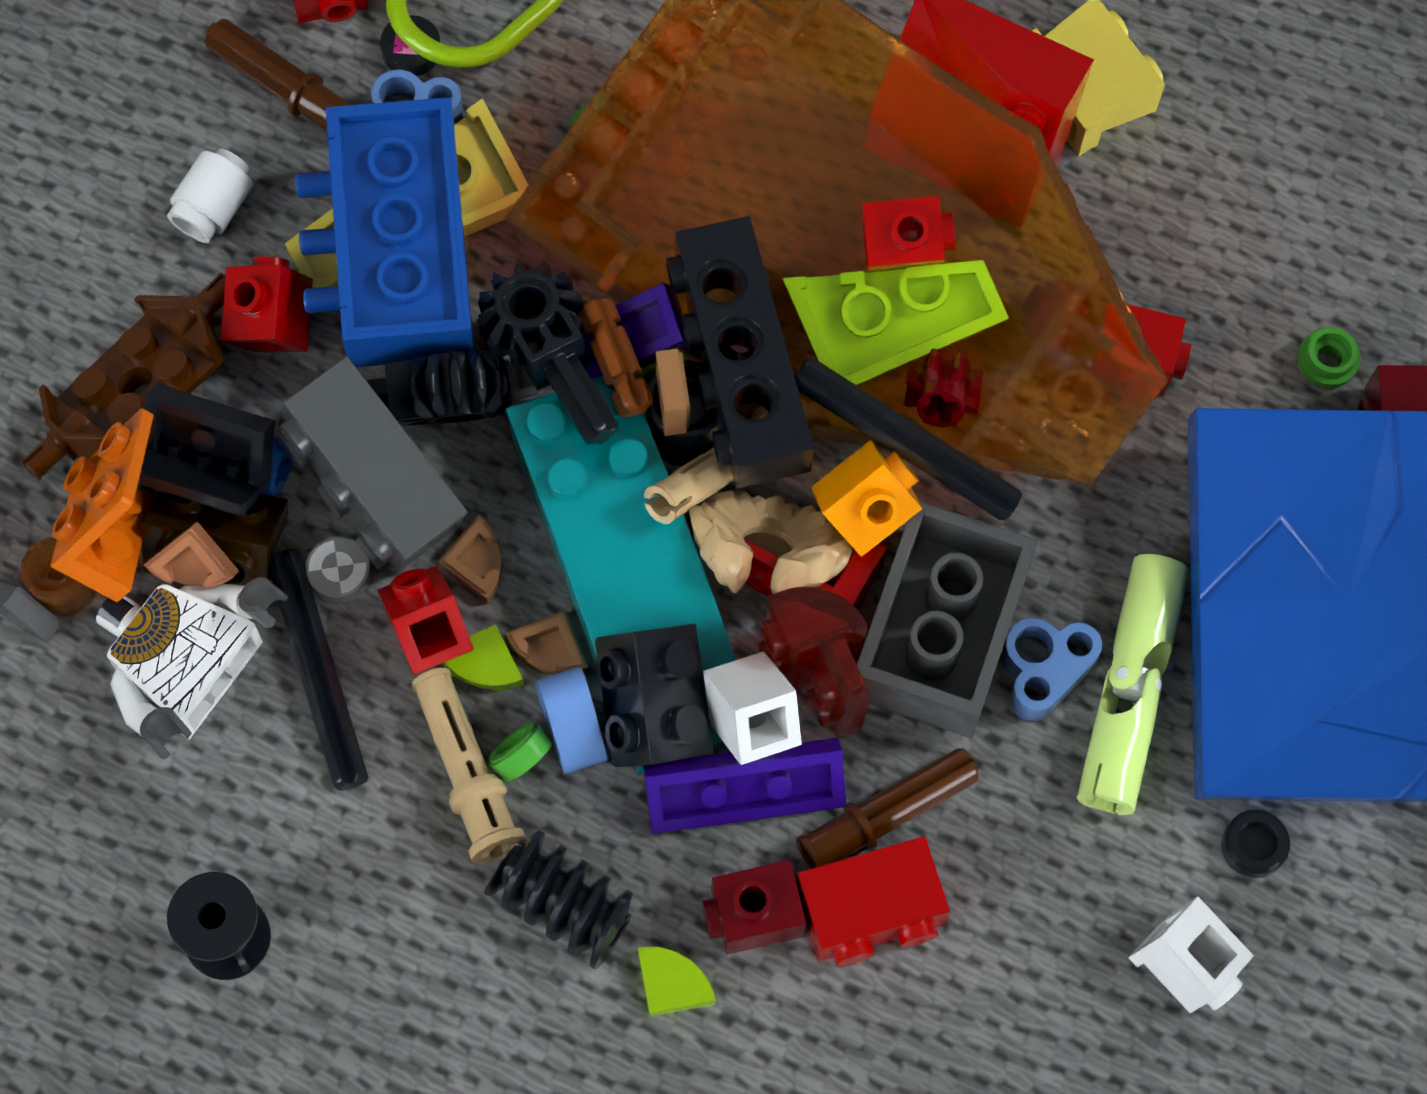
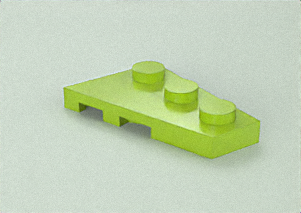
(886, 318)

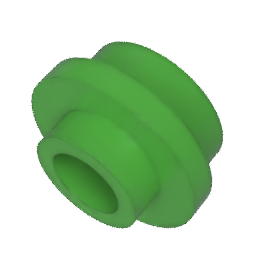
(1333, 341)

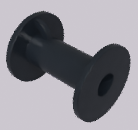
(219, 925)

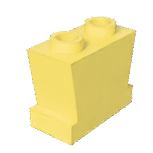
(1121, 80)

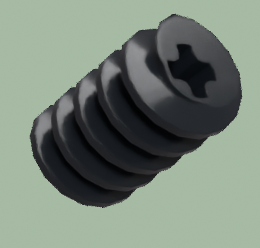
(563, 896)

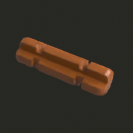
(616, 357)

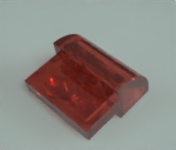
(819, 641)

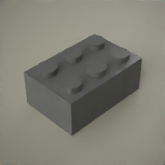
(368, 467)
(944, 618)

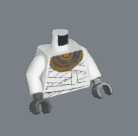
(182, 652)

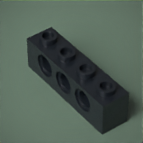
(730, 259)

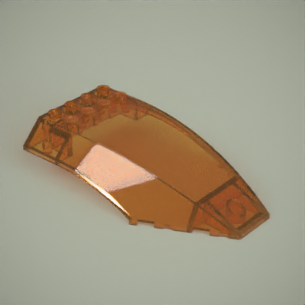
(799, 123)

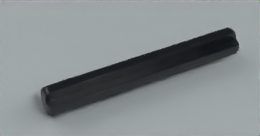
(907, 439)
(318, 671)

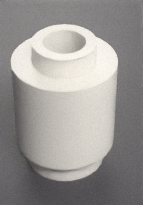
(210, 194)

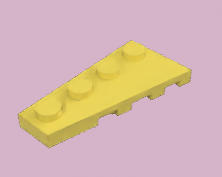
(488, 189)

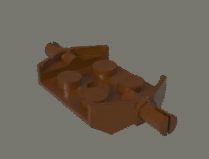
(166, 347)

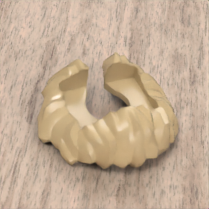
(803, 540)

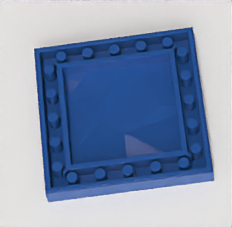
(1308, 604)

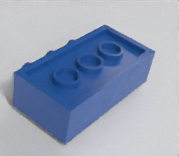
(392, 231)

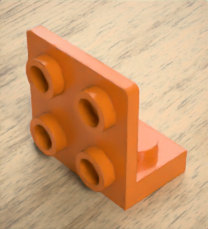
(105, 511)

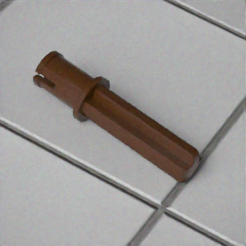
(301, 91)
(888, 810)

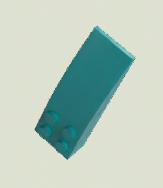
(612, 554)

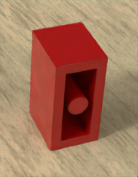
(873, 901)

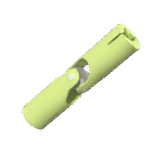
(1140, 658)

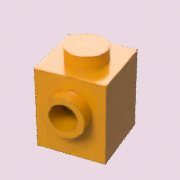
(868, 496)

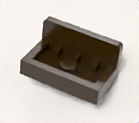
(243, 538)

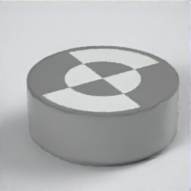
(338, 570)

